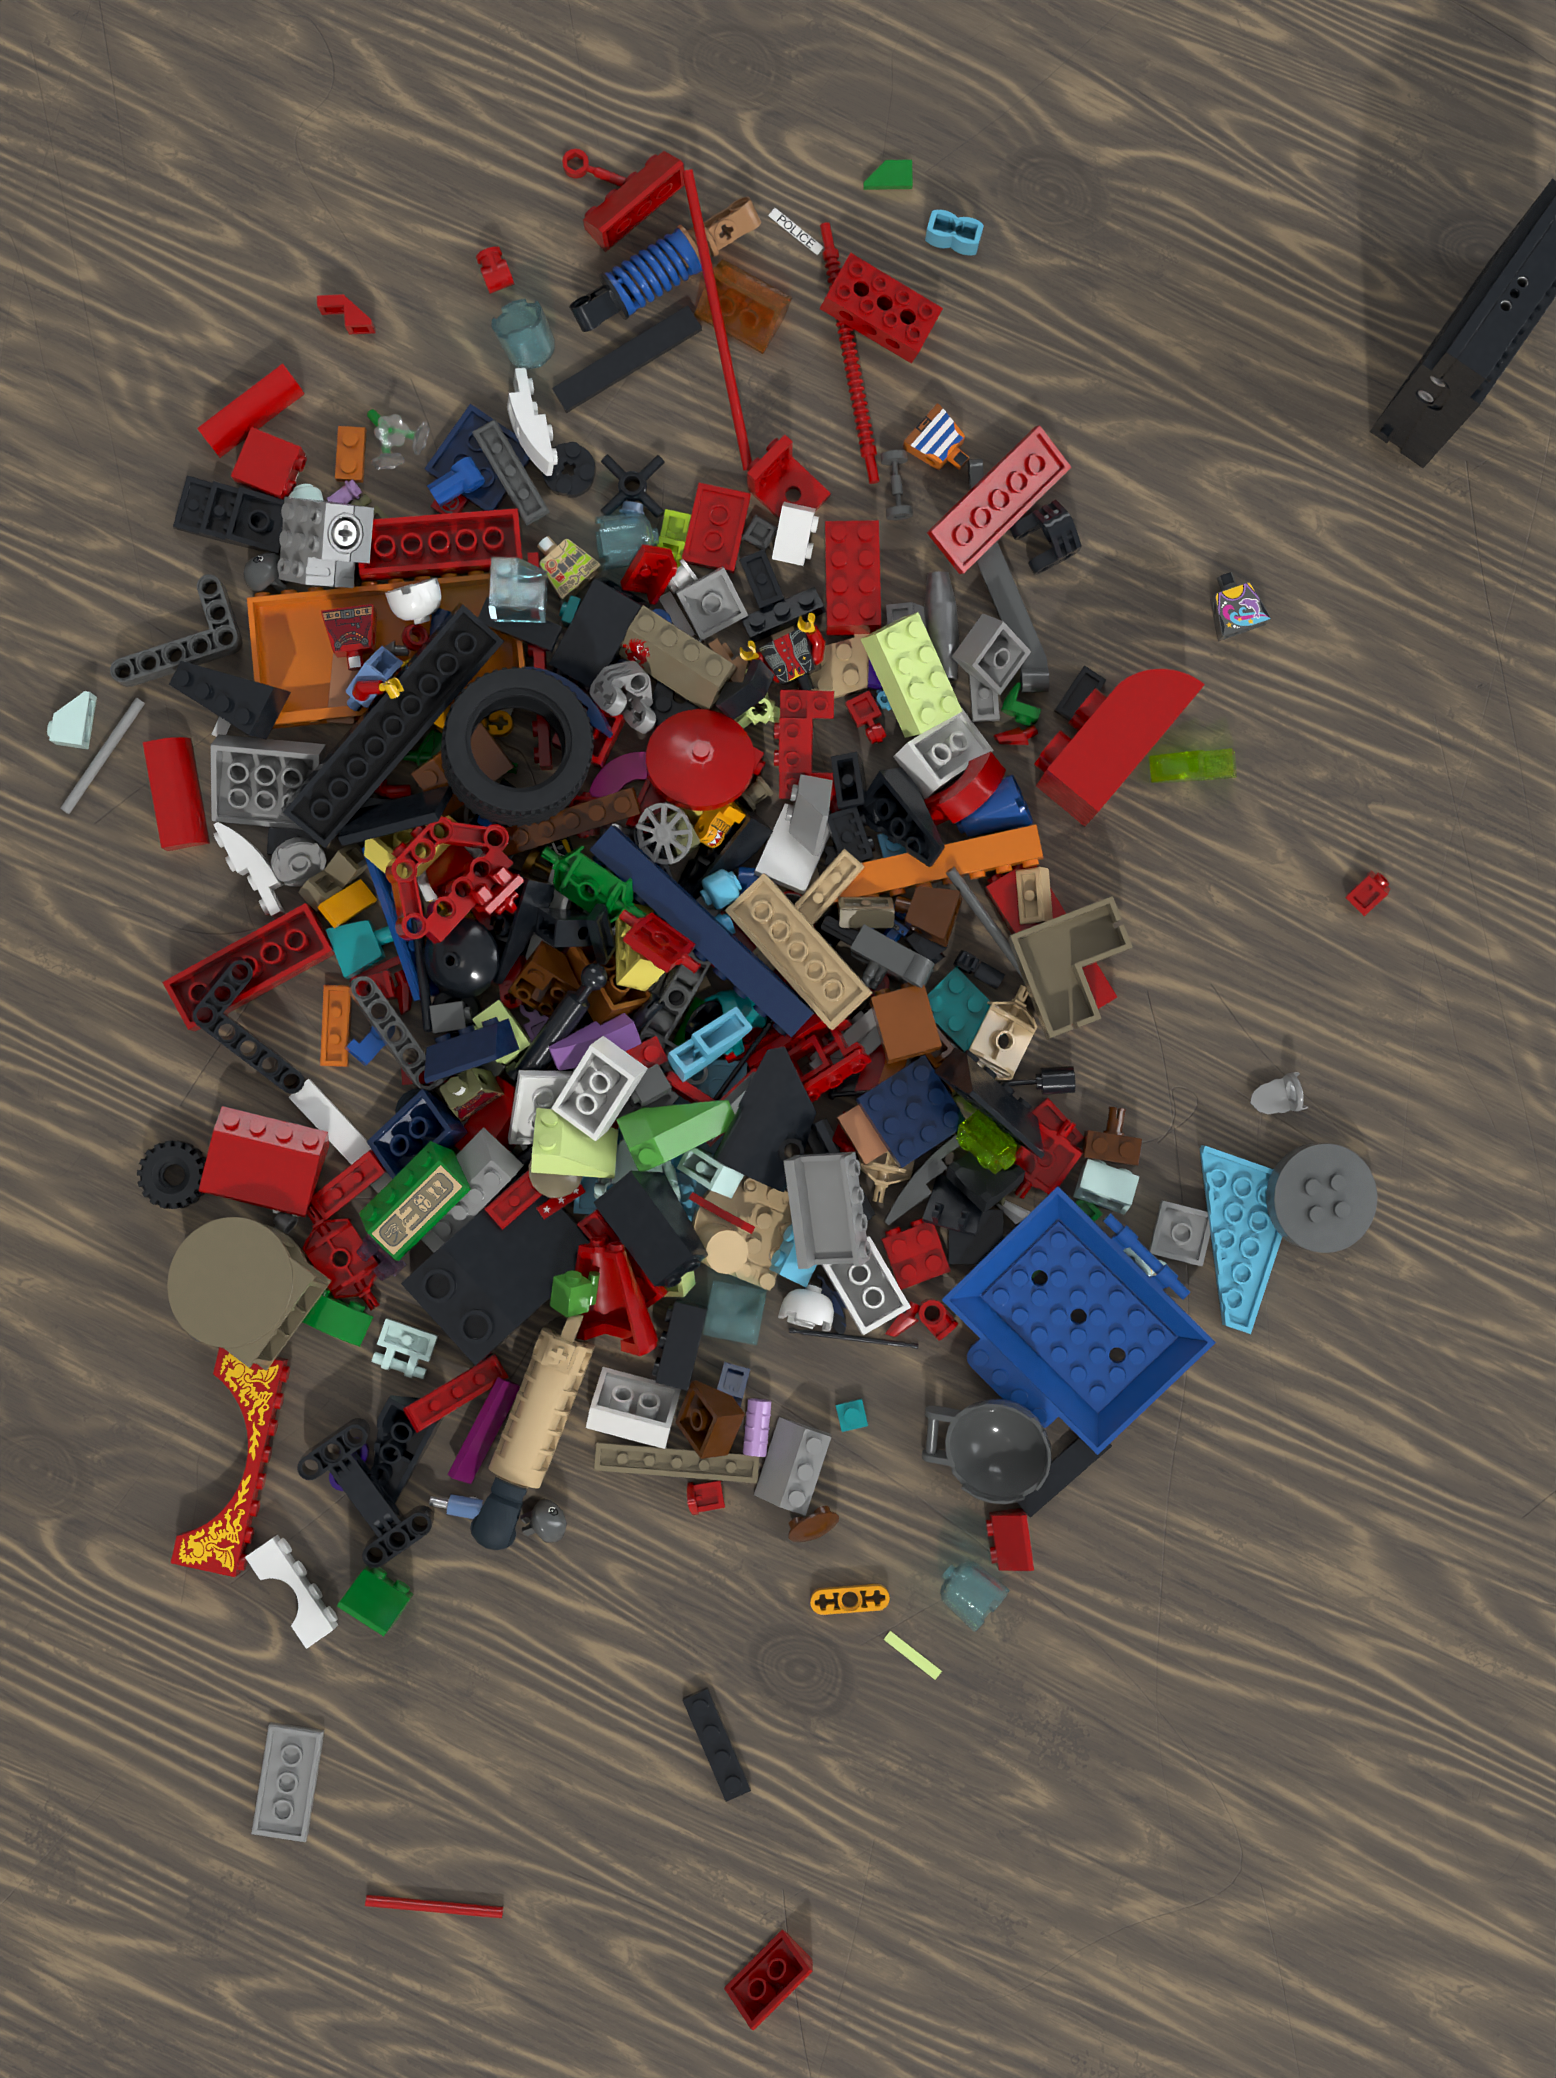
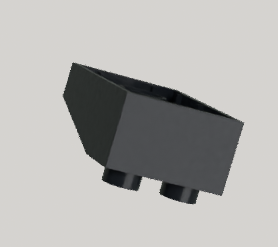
(494, 1278)

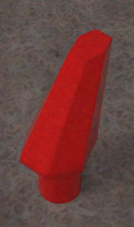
(1016, 736)
(403, 992)
(904, 1321)

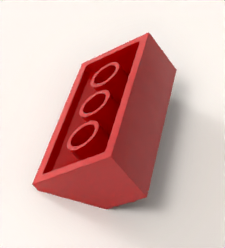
(634, 200)

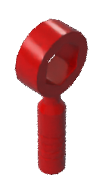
(598, 172)

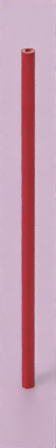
(717, 317)

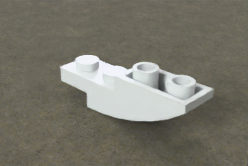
(529, 426)
(248, 859)

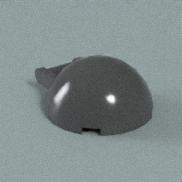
(992, 1449)

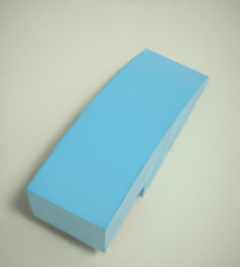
(708, 1044)

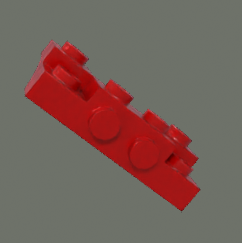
(796, 735)

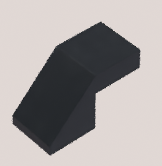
(741, 696)

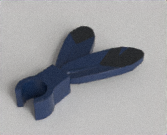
(839, 1322)

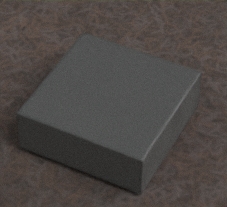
(760, 533)

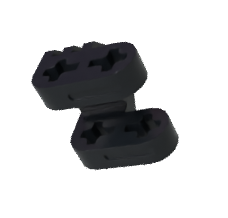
(1058, 530)

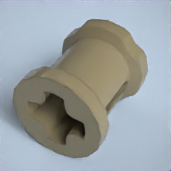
(756, 793)

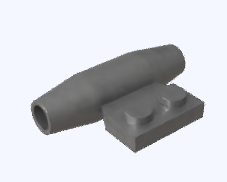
(938, 617)

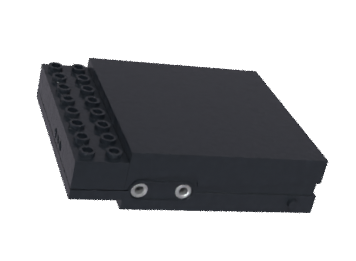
(1477, 338)

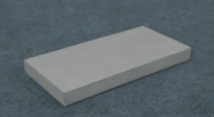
(288, 1782)

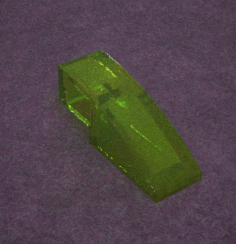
(1193, 766)

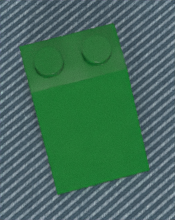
(376, 1599)

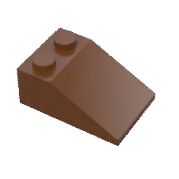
(486, 754)

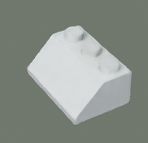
(633, 1408)

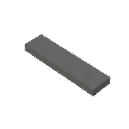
(510, 472)

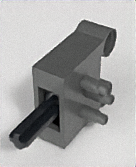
(881, 955)

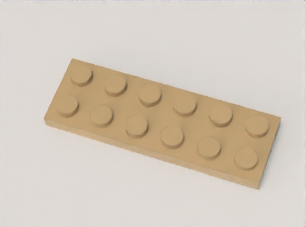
(798, 951)

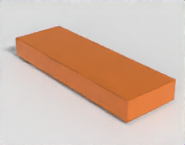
(335, 1026)

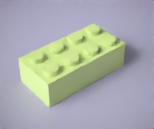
(911, 675)

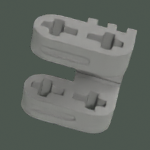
(635, 704)

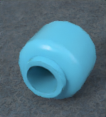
(720, 889)

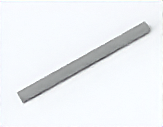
(102, 755)

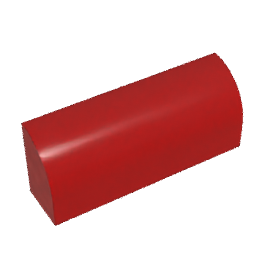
(176, 793)

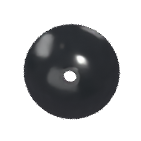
(474, 956)

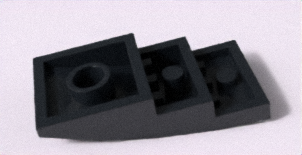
(230, 515)

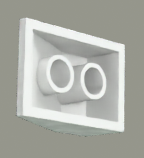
(942, 753)

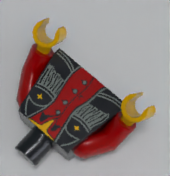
(792, 655)

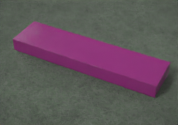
(484, 1430)

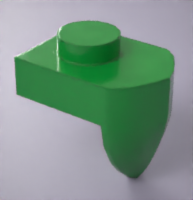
(1022, 712)

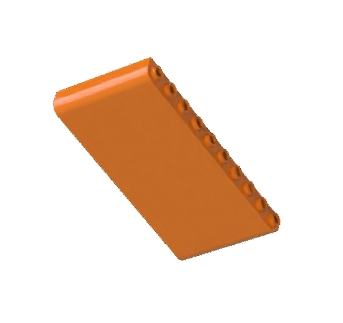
(297, 656)

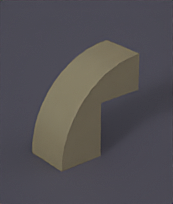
(339, 874)

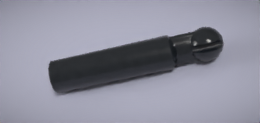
(563, 1019)

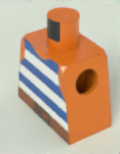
(937, 440)

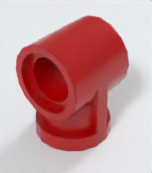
(494, 269)
(942, 1324)

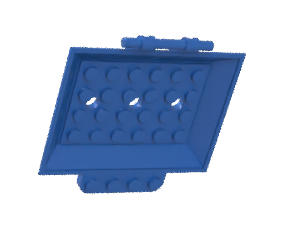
(1061, 1366)

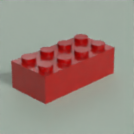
(852, 577)

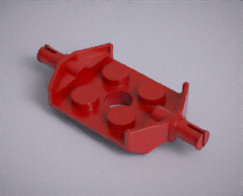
(340, 1235)

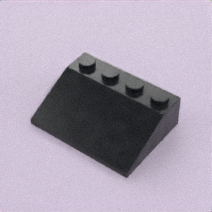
(992, 1099)

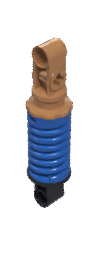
(659, 265)

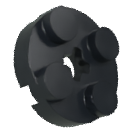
(584, 473)

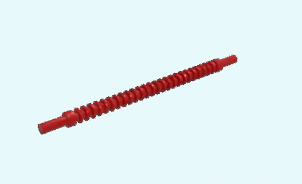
(868, 450)

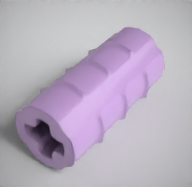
(757, 1427)

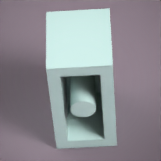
(709, 1172)
(1106, 1186)

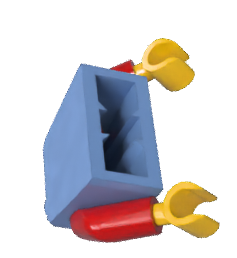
(374, 679)

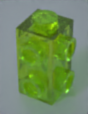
(987, 1142)

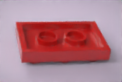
(716, 527)

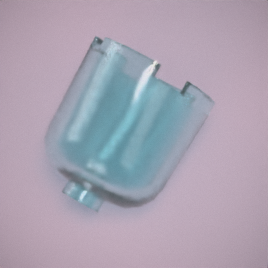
(524, 334)
(622, 537)
(971, 1592)

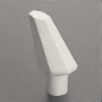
(1013, 1211)

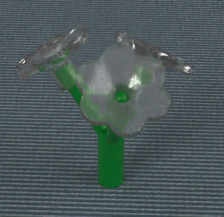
(392, 432)

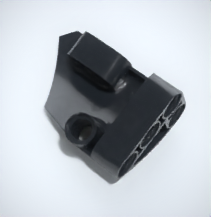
(768, 1118)

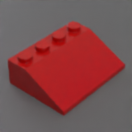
(264, 1161)

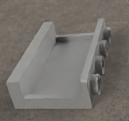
(827, 1209)

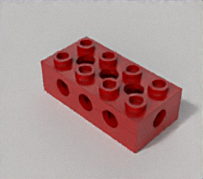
(895, 299)

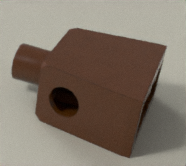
(931, 912)

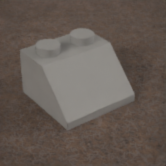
(991, 653)
(810, 811)

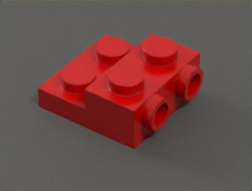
(915, 1253)

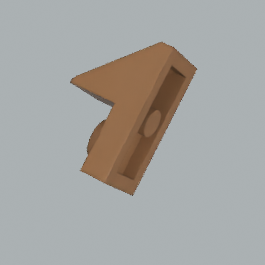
(724, 651)

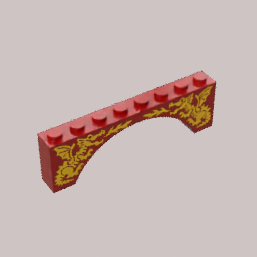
(223, 1540)

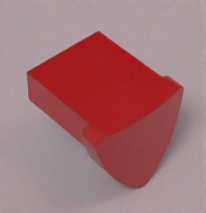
(705, 1496)

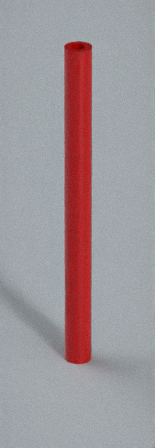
(434, 1906)

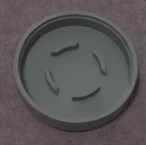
(1321, 1197)

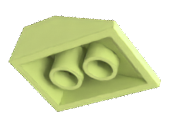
(568, 1151)

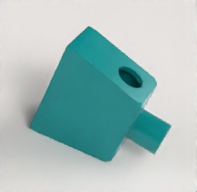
(358, 946)

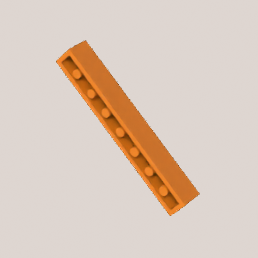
(969, 857)

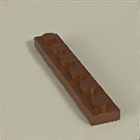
(571, 821)

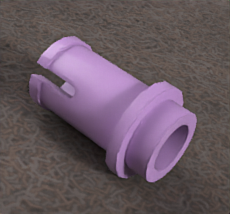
(346, 493)

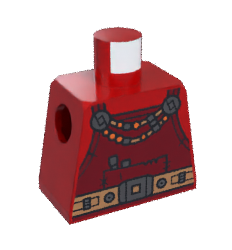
(352, 632)

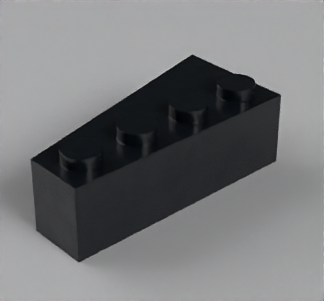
(237, 700)

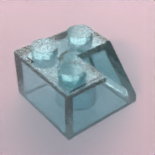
(517, 591)
(735, 1312)

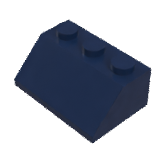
(469, 1049)
(412, 1129)

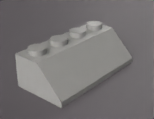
(487, 1169)

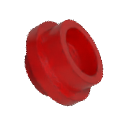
(417, 630)

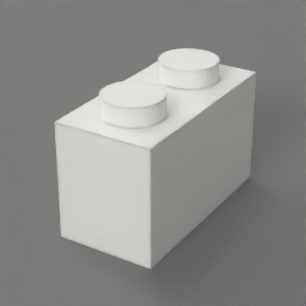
(794, 534)

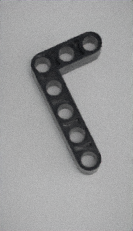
(240, 1034)

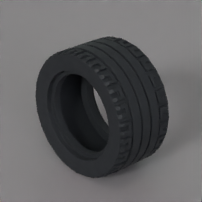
(526, 691)

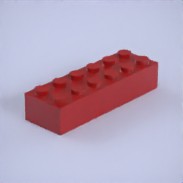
(441, 544)
(273, 951)

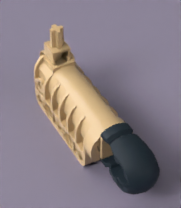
(532, 1430)

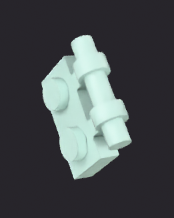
(406, 1340)

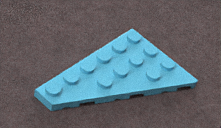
(1240, 1234)

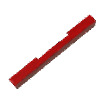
(721, 1213)

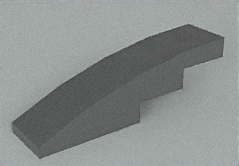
(916, 1187)

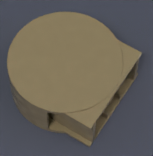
(242, 1288)

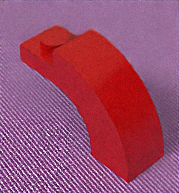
(968, 792)

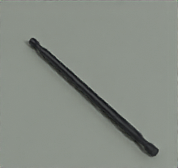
(743, 1060)
(853, 1338)

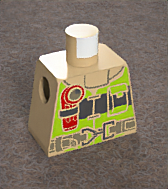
(567, 567)

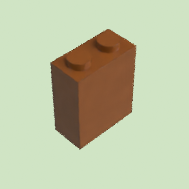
(905, 1022)

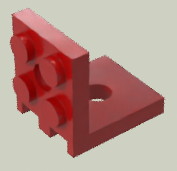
(779, 472)

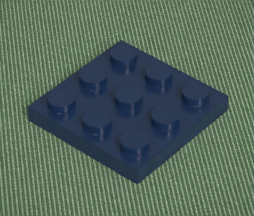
(462, 444)
(911, 1111)

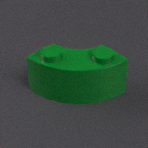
(339, 1318)

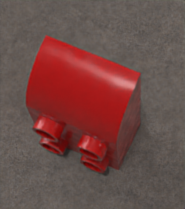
(1112, 739)

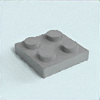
(711, 603)
(1180, 1233)

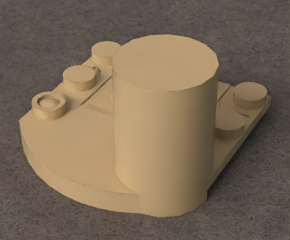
(734, 1249)

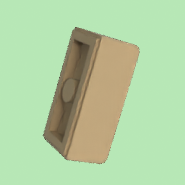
(1034, 895)

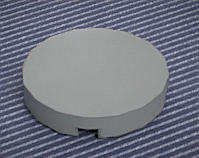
(297, 861)

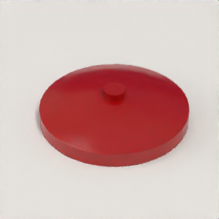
(700, 760)

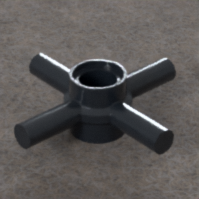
(633, 496)

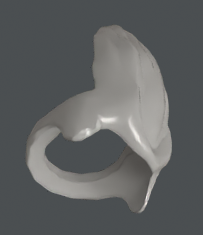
(1279, 1095)

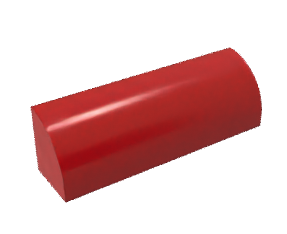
(250, 410)

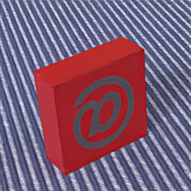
(454, 506)

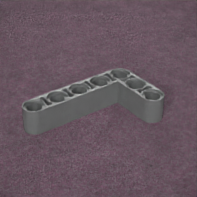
(188, 644)
(381, 1027)

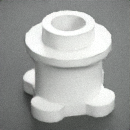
(682, 578)

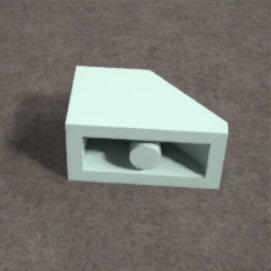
(73, 722)

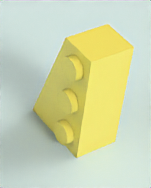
(633, 968)

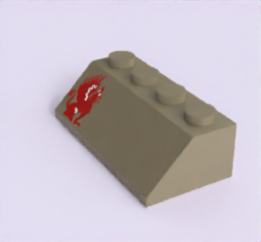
(676, 659)

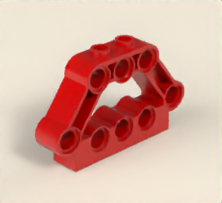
(406, 890)

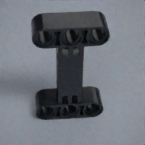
(366, 1493)

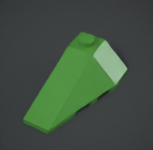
(670, 1130)

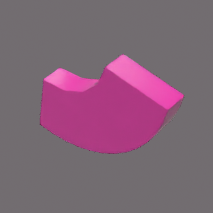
(619, 773)

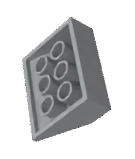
(258, 777)

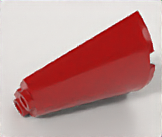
(619, 1301)

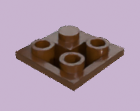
(544, 979)

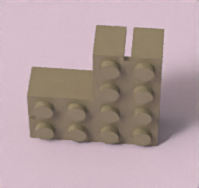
(1053, 960)

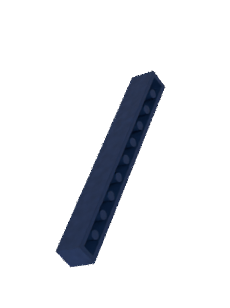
(711, 938)

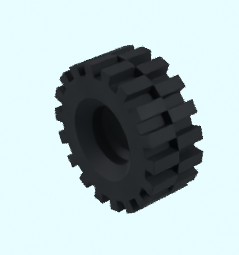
(153, 1171)

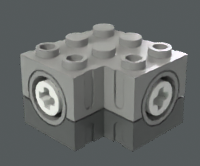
(323, 541)

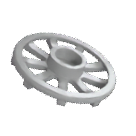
(663, 833)

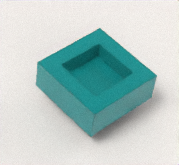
(569, 610)
(851, 1415)

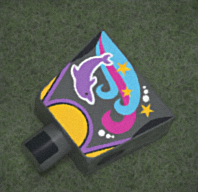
(1236, 608)

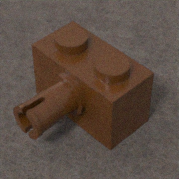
(1111, 1143)

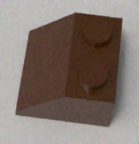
(709, 1420)

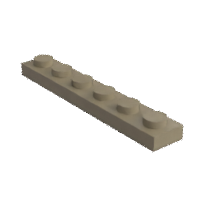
(674, 1462)

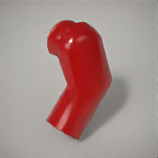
(393, 791)

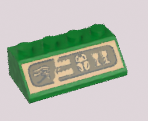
(415, 1200)

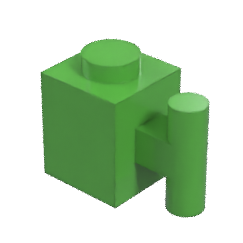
(574, 1292)

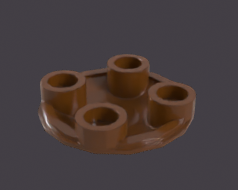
(812, 1526)

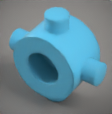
(882, 700)

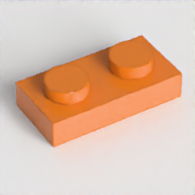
(350, 454)

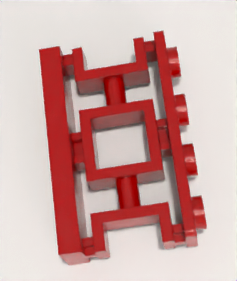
(808, 1039)

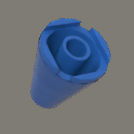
(1000, 812)

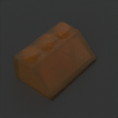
(748, 306)

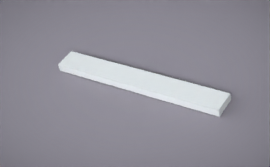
(343, 1136)

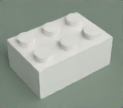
(599, 1088)
(868, 1291)

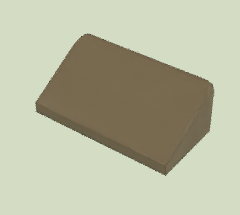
(871, 911)

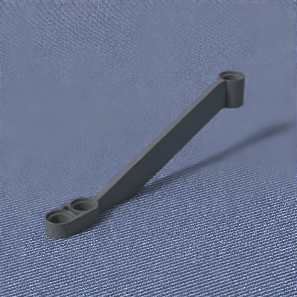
(1009, 604)

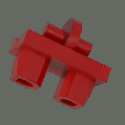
(501, 895)

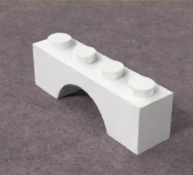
(276, 1562)

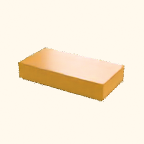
(347, 903)

